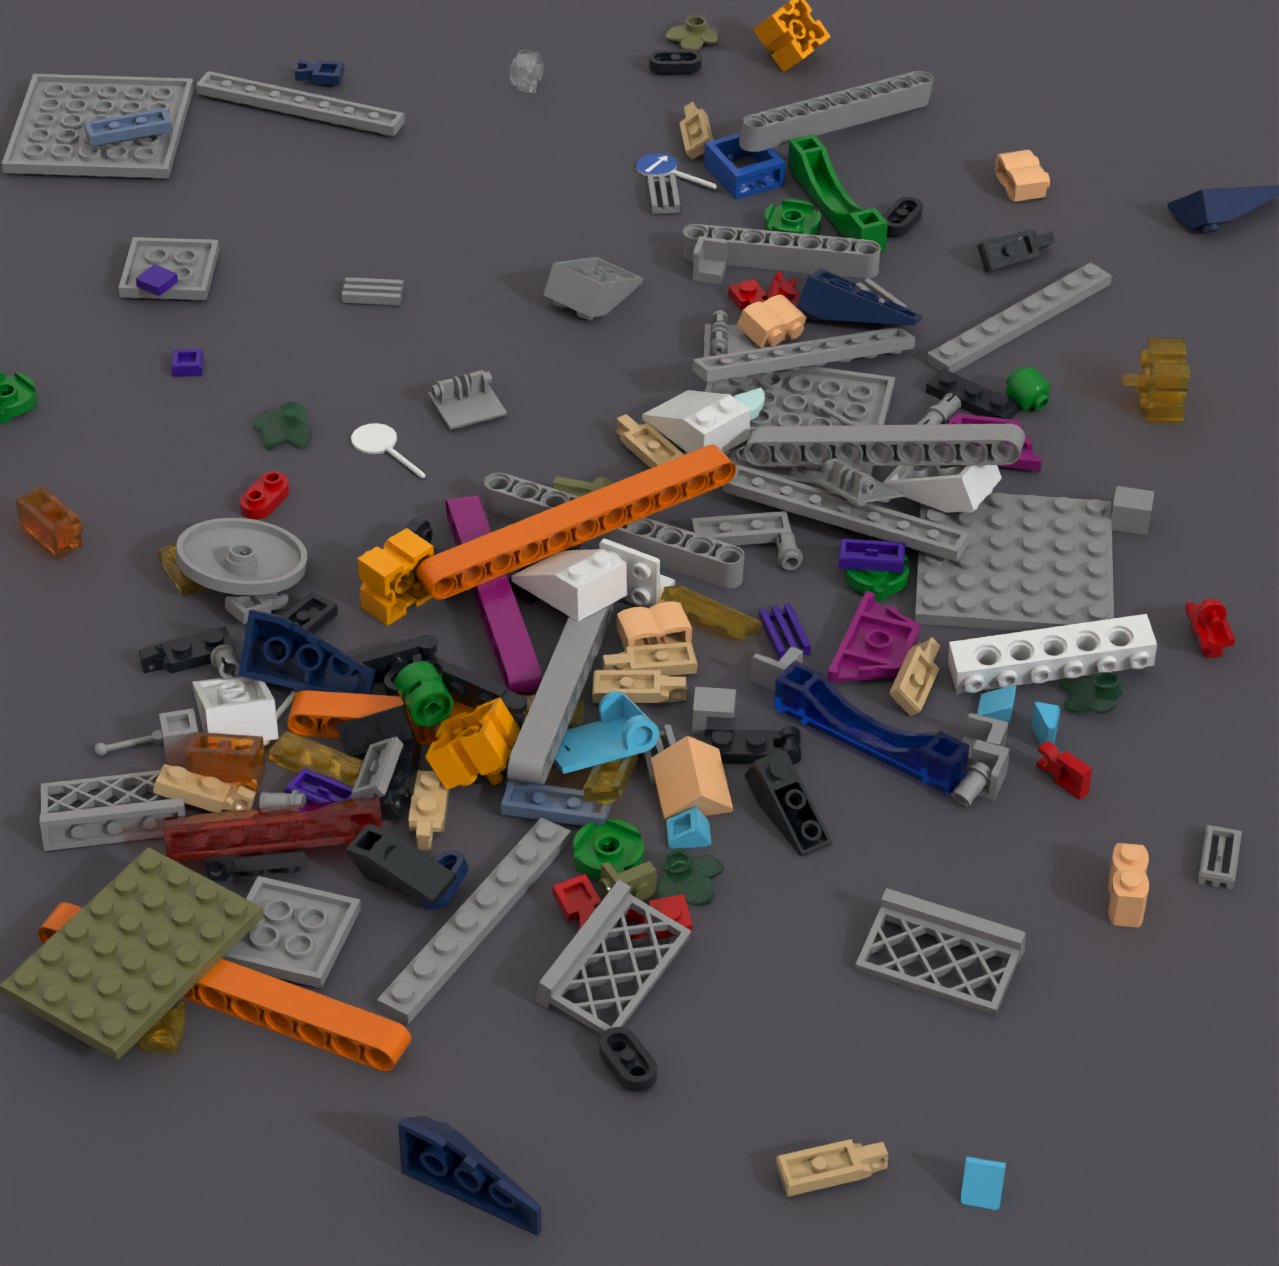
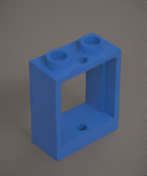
(740, 181)

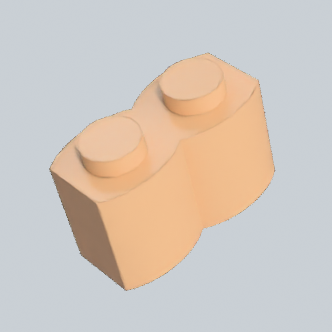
(1021, 175)
(772, 321)
(653, 625)
(1128, 885)

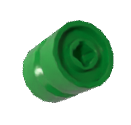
(424, 693)

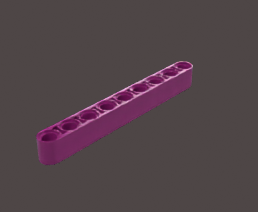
(497, 605)

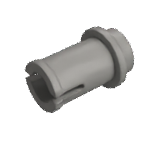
(789, 555)
(229, 664)
(972, 784)
(281, 799)

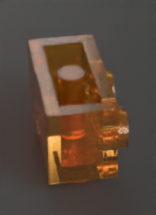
(49, 522)
(228, 757)

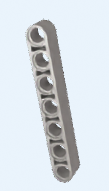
(789, 250)

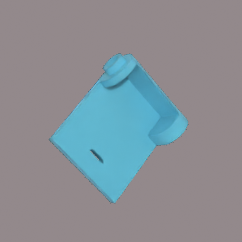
(619, 734)

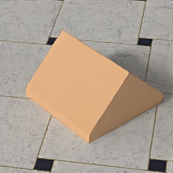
(691, 776)

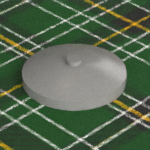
(241, 556)

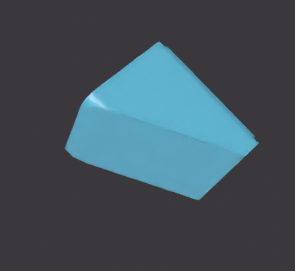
(998, 704)
(1045, 721)
(688, 830)
(982, 1183)

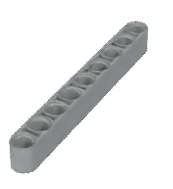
(835, 111)
(896, 438)
(674, 547)
(557, 697)

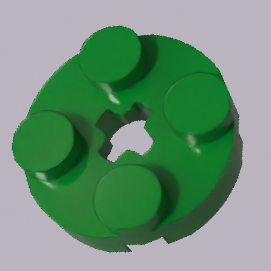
(793, 217)
(17, 397)
(878, 583)
(616, 834)

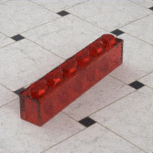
(269, 828)

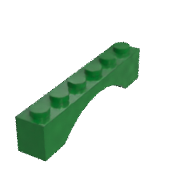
(812, 168)

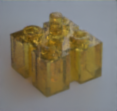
(1162, 381)

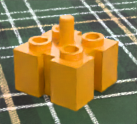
(791, 33)
(391, 576)
(474, 745)

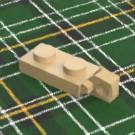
(695, 130)
(646, 442)
(668, 657)
(916, 677)
(639, 685)
(202, 791)
(427, 808)
(829, 1165)

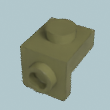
(640, 878)

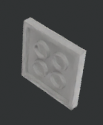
(189, 258)
(298, 932)

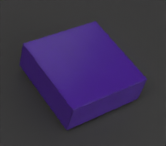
(156, 280)
(187, 362)

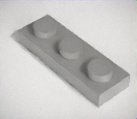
(743, 528)

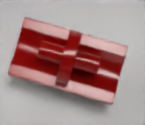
(1210, 626)

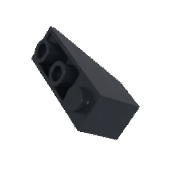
(787, 802)
(399, 865)

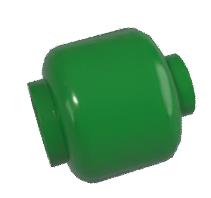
(1028, 388)

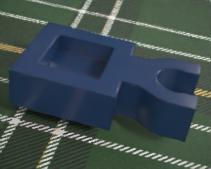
(324, 72)

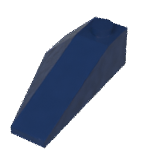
(1217, 206)
(834, 298)
(295, 658)
(452, 1164)

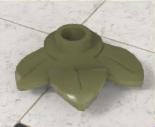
(693, 34)

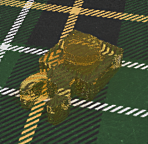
(167, 1032)

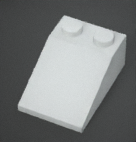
(702, 420)
(946, 486)
(576, 581)
(236, 707)

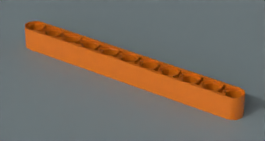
(575, 522)
(285, 1008)

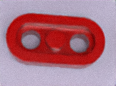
(264, 495)

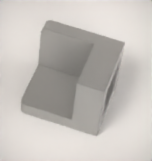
(710, 260)
(1132, 510)
(766, 670)
(711, 703)
(984, 729)
(177, 731)
(997, 760)

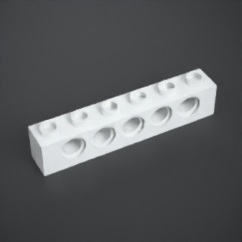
(1051, 653)

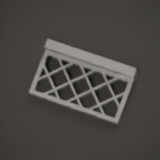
(100, 821)
(956, 929)
(583, 951)

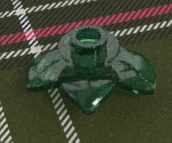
(281, 425)
(1093, 693)
(692, 879)

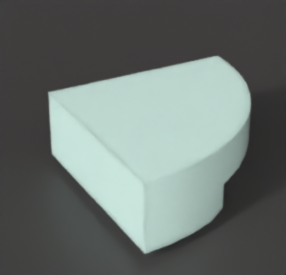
(752, 399)

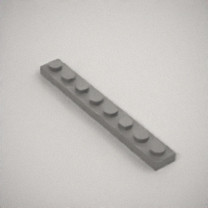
(300, 103)
(1019, 318)
(801, 354)
(836, 510)
(473, 921)

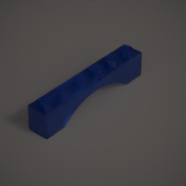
(924, 756)

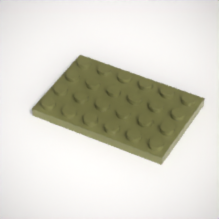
(131, 953)

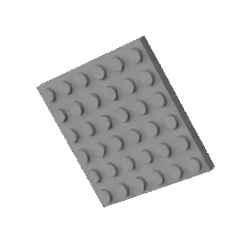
(52, 134)
(790, 403)
(1025, 565)

